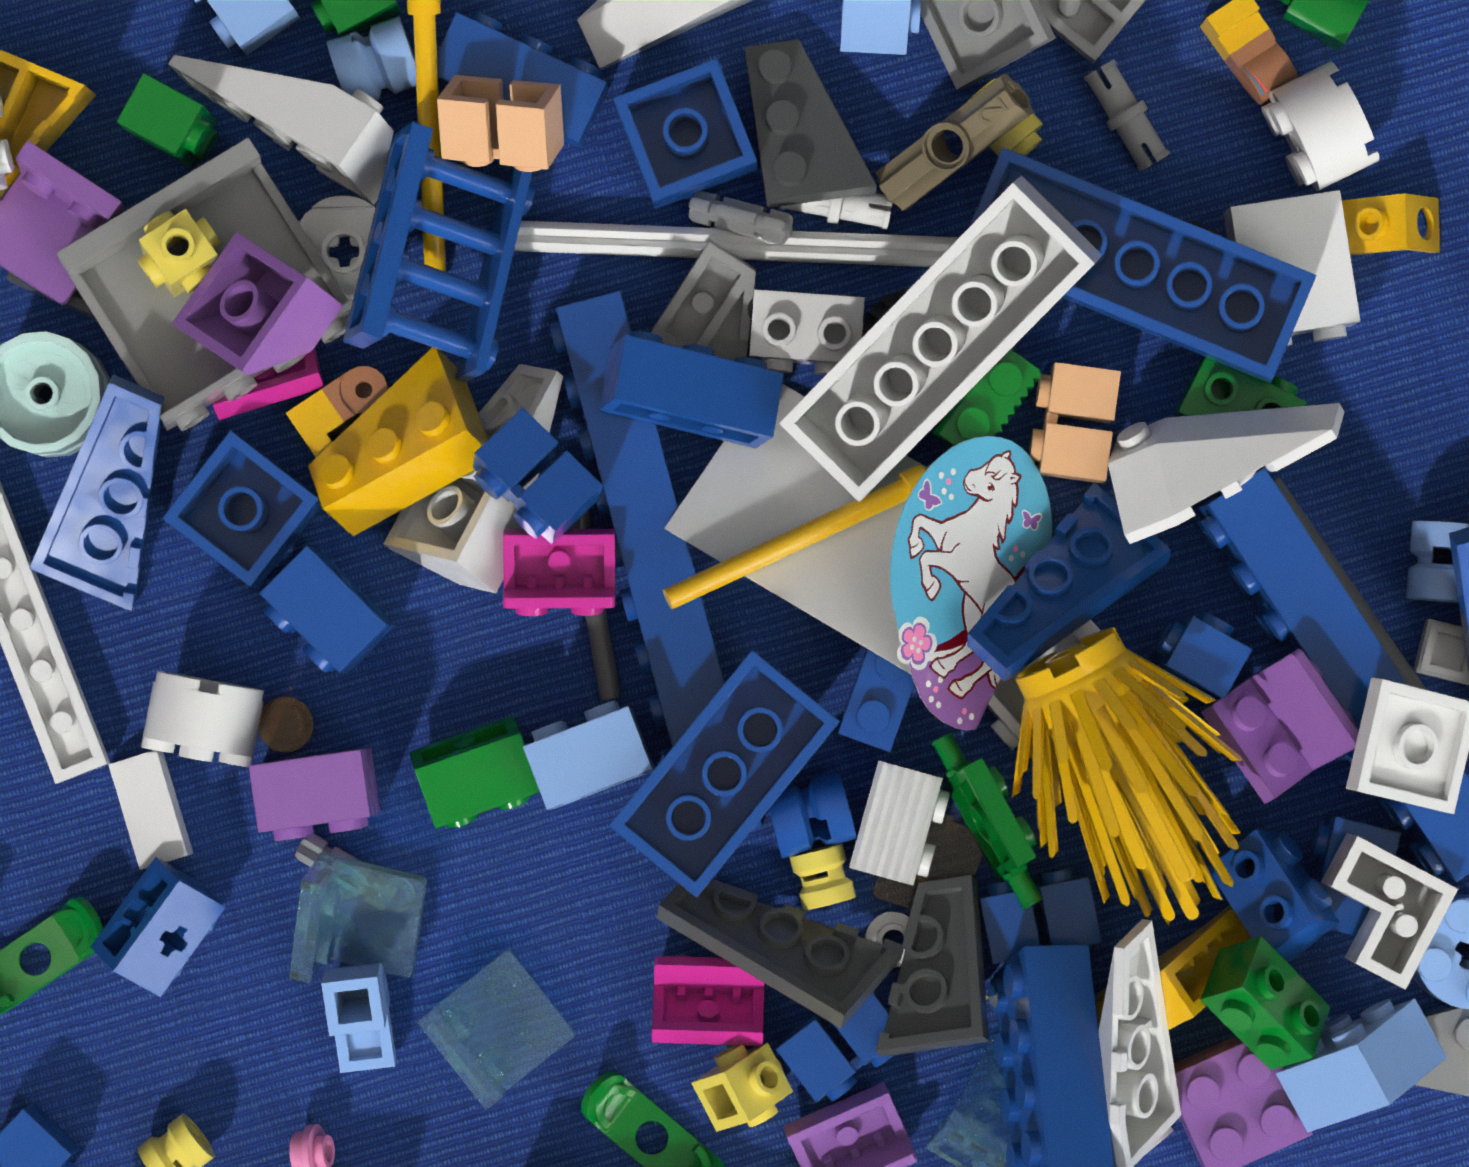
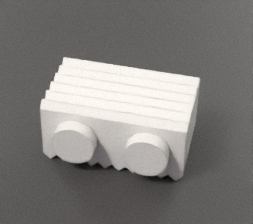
(898, 823)

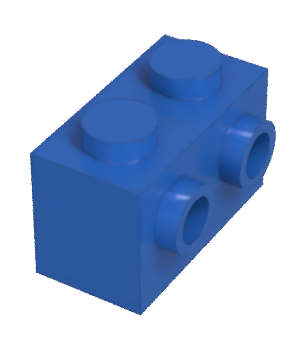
(1201, 653)
(1276, 893)

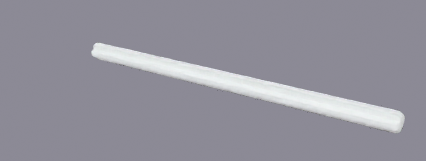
(690, 241)

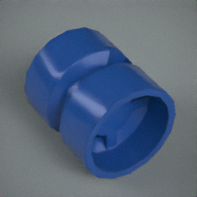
(812, 815)

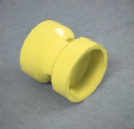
(824, 889)
(179, 1147)

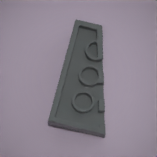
(805, 960)

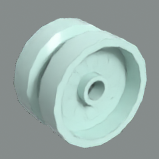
(77, 389)

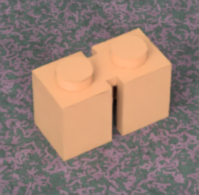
(483, 126)
(1078, 395)

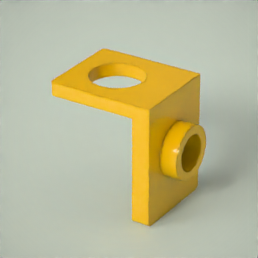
(1391, 224)

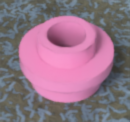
(311, 1148)

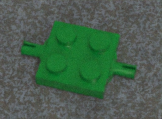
(982, 803)

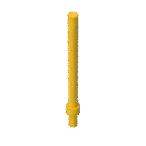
(427, 112)
(793, 540)

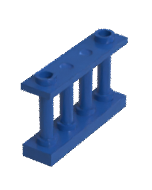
(387, 263)

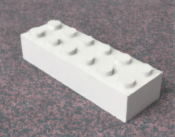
(940, 338)

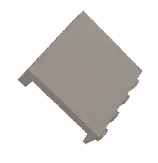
(138, 317)

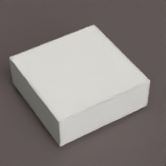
(1442, 652)

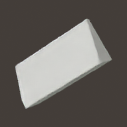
(150, 808)

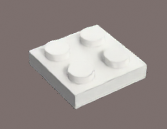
(1411, 746)

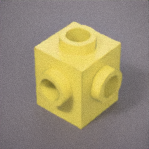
(182, 271)
(742, 1087)

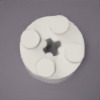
(1321, 128)
(203, 718)

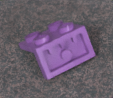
(44, 214)
(1282, 724)

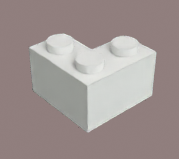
(1402, 903)

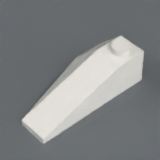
(630, 26)
(327, 124)
(1184, 459)
(460, 525)
(1137, 1049)

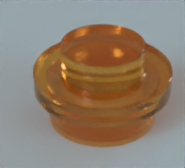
(285, 724)

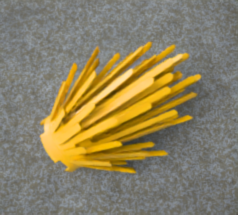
(1115, 737)

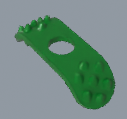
(67, 937)
(621, 1109)

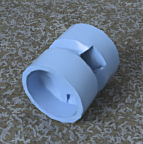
(375, 61)
(1428, 579)

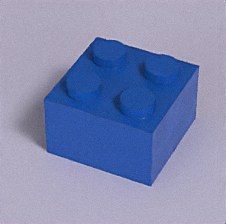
(685, 133)
(243, 510)
(326, 611)

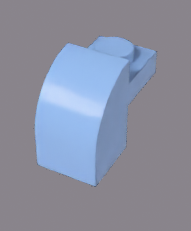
(359, 1016)

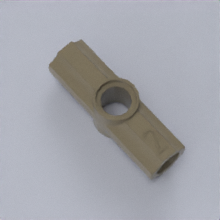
(977, 123)

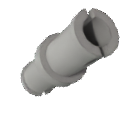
(1126, 115)

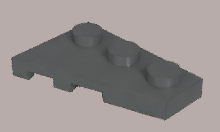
(799, 131)
(941, 975)

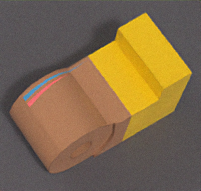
(1249, 48)
(337, 406)

